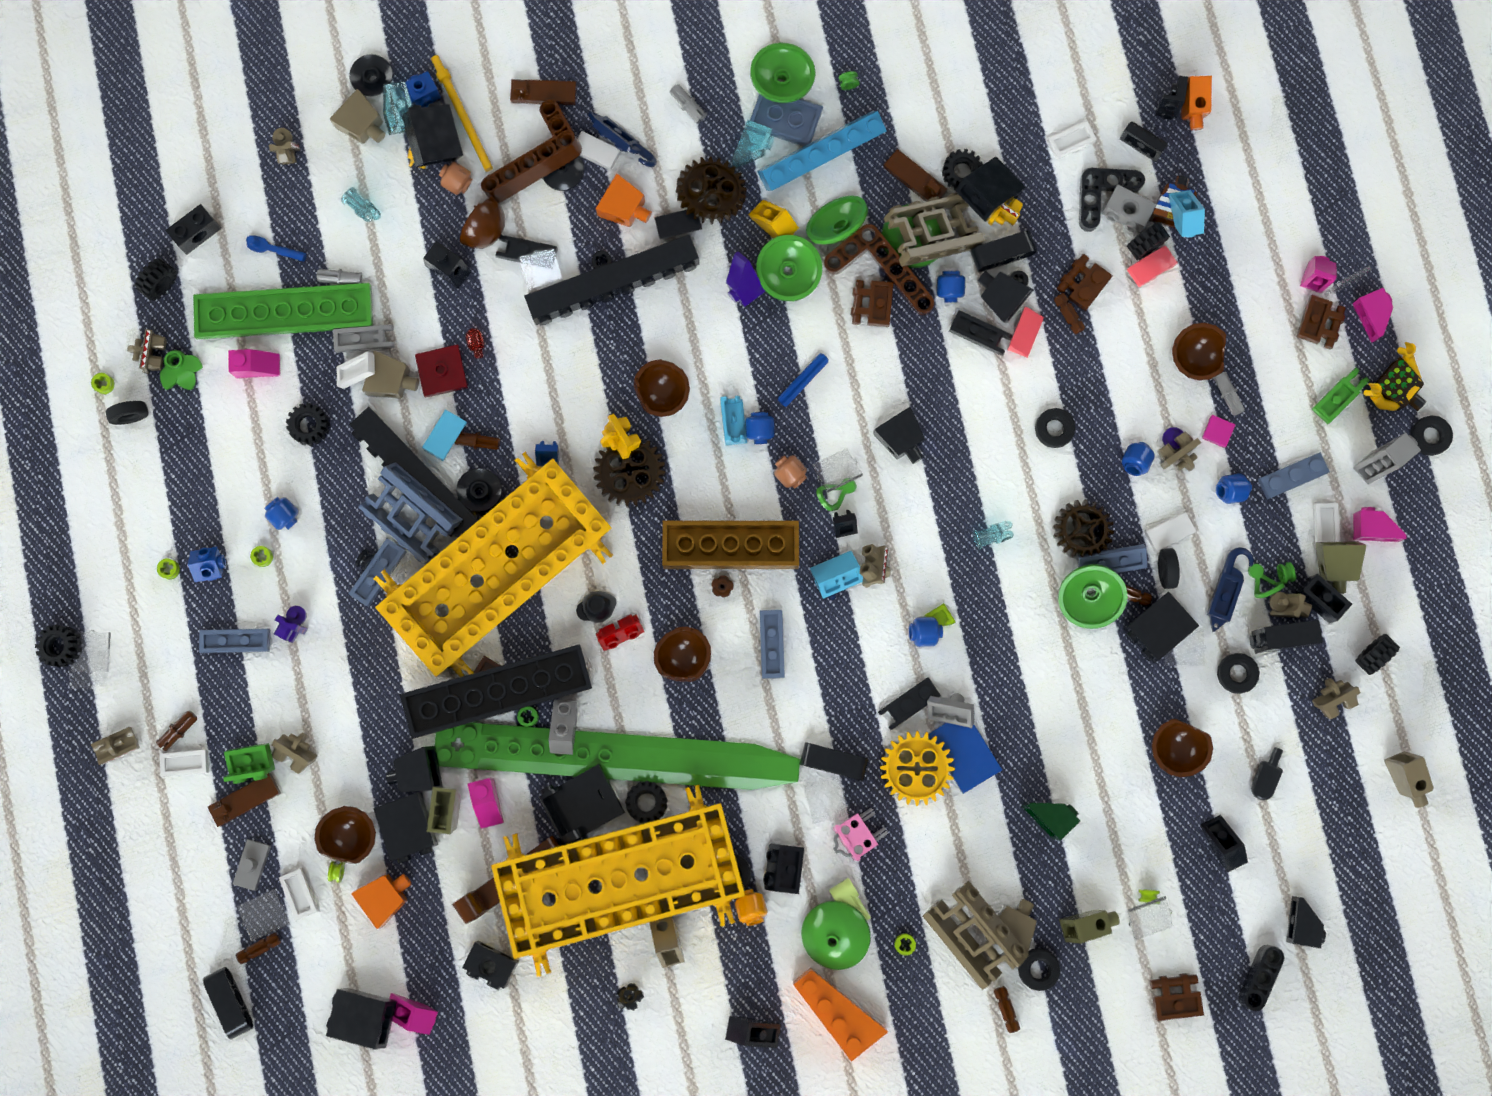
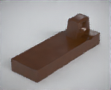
(540, 90)
(914, 176)
(243, 800)

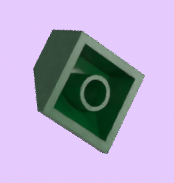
(1053, 818)

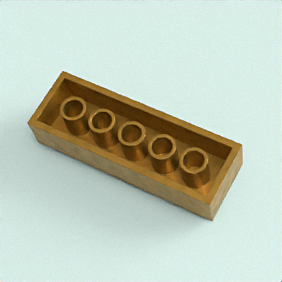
(730, 545)

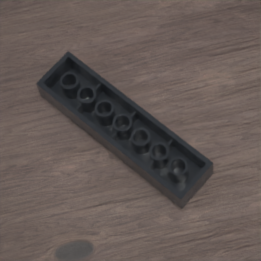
(495, 691)

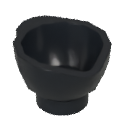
(596, 607)

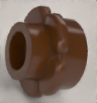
(726, 591)

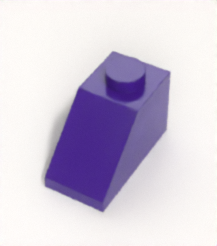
(743, 281)

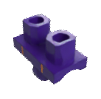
(289, 626)

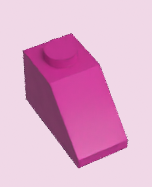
(1319, 274)
(1374, 312)
(253, 363)
(1375, 526)
(485, 802)
(413, 1015)

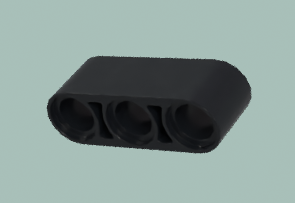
(1003, 251)
(834, 761)
(1271, 971)
(228, 1003)

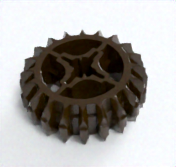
(1099, 519)

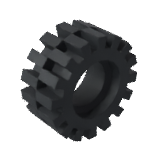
(955, 159)
(1148, 241)
(155, 279)
(307, 411)
(47, 642)
(1377, 654)
(646, 788)

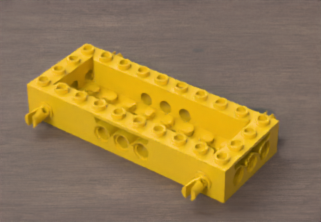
(506, 580)
(613, 861)

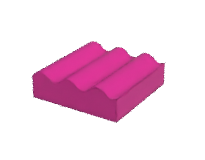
(1218, 431)

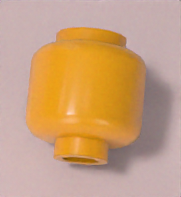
(751, 908)

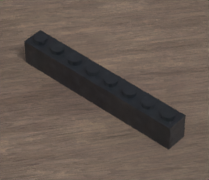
(612, 280)
(392, 449)

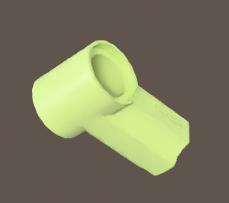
(847, 893)

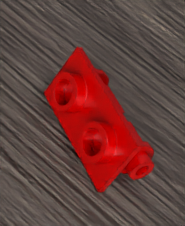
(610, 637)

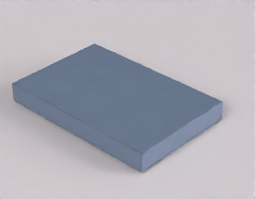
(789, 121)

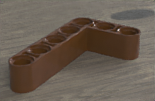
(540, 160)
(884, 263)
(486, 897)

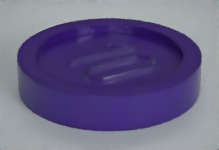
(1169, 436)

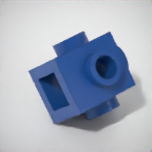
(422, 89)
(206, 564)

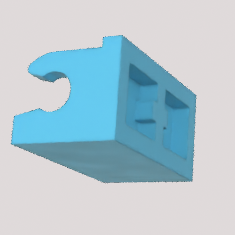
(733, 420)
(444, 435)
(837, 574)

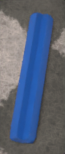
(803, 379)

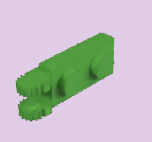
(1339, 397)

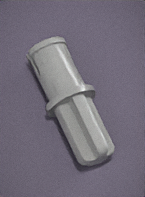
(688, 103)
(338, 277)
(1229, 393)

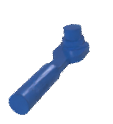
(261, 245)

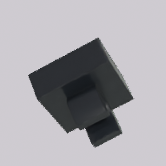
(845, 524)

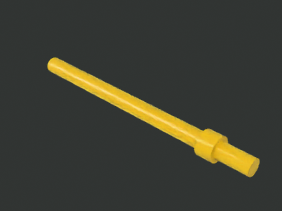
(445, 78)

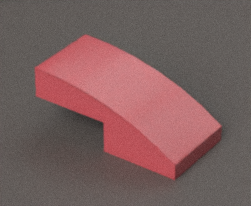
(1152, 266)

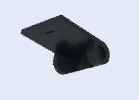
(578, 805)

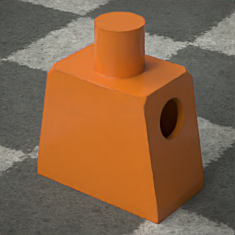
(1197, 101)
(623, 203)
(382, 898)

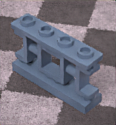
(421, 501)

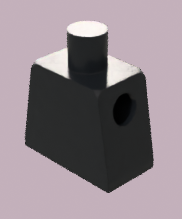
(444, 263)
(1004, 294)
(901, 436)
(416, 771)

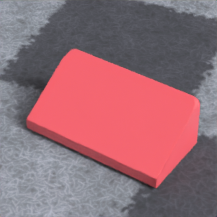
(1025, 332)

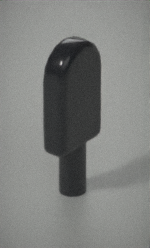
(1267, 776)

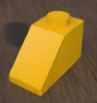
(773, 219)

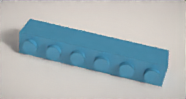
(821, 151)

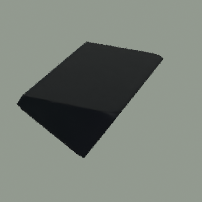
(676, 224)

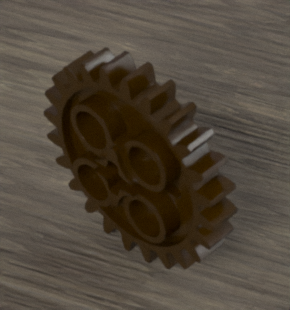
(725, 202)
(633, 491)

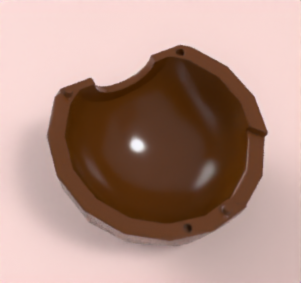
(483, 225)
(1200, 351)
(661, 388)
(683, 655)
(1181, 748)
(345, 835)

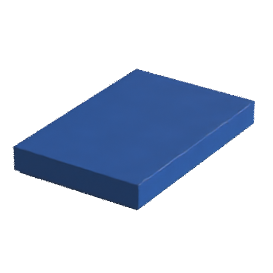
(971, 755)

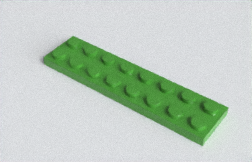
(282, 311)

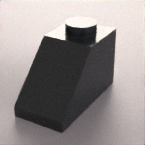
(1225, 843)
(1304, 925)
(752, 1032)

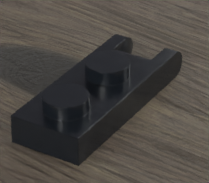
(519, 247)
(979, 332)
(910, 702)

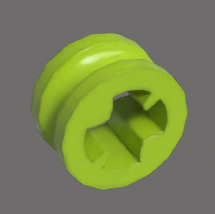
(102, 377)
(267, 552)
(163, 565)
(336, 871)
(1148, 895)
(912, 944)

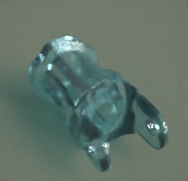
(361, 206)
(994, 534)

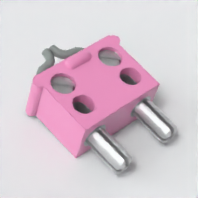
(854, 838)

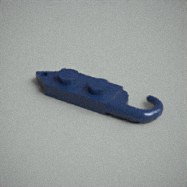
(622, 139)
(1227, 589)

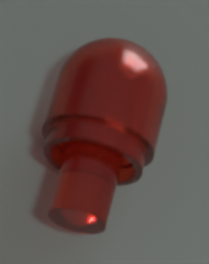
(475, 342)

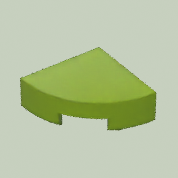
(942, 615)

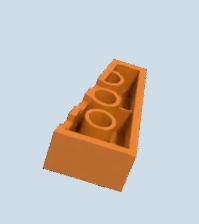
(843, 1019)

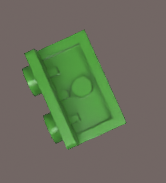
(249, 762)

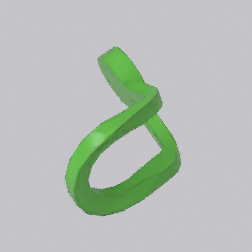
(846, 489)
(1256, 572)

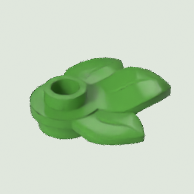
(182, 373)

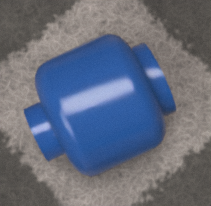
(950, 286)
(760, 427)
(1138, 458)
(1233, 488)
(281, 513)
(925, 631)

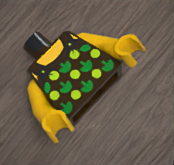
(1398, 383)

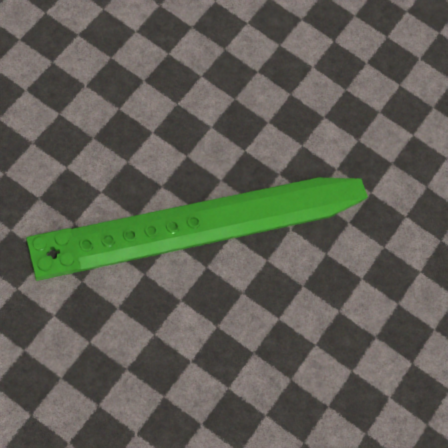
(619, 755)

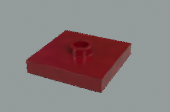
(441, 371)

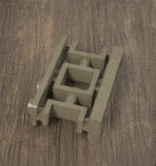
(935, 246)
(963, 944)

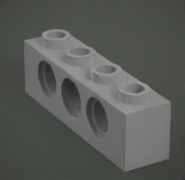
(1387, 458)

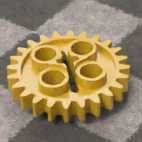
(917, 789)

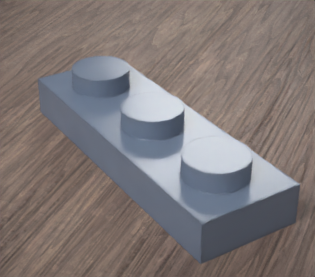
(1293, 475)
(386, 558)
(1118, 559)
(234, 641)
(772, 644)

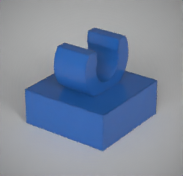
(545, 453)

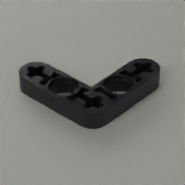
(1102, 184)

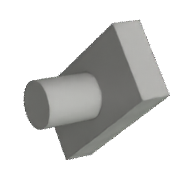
(951, 711)
(251, 864)

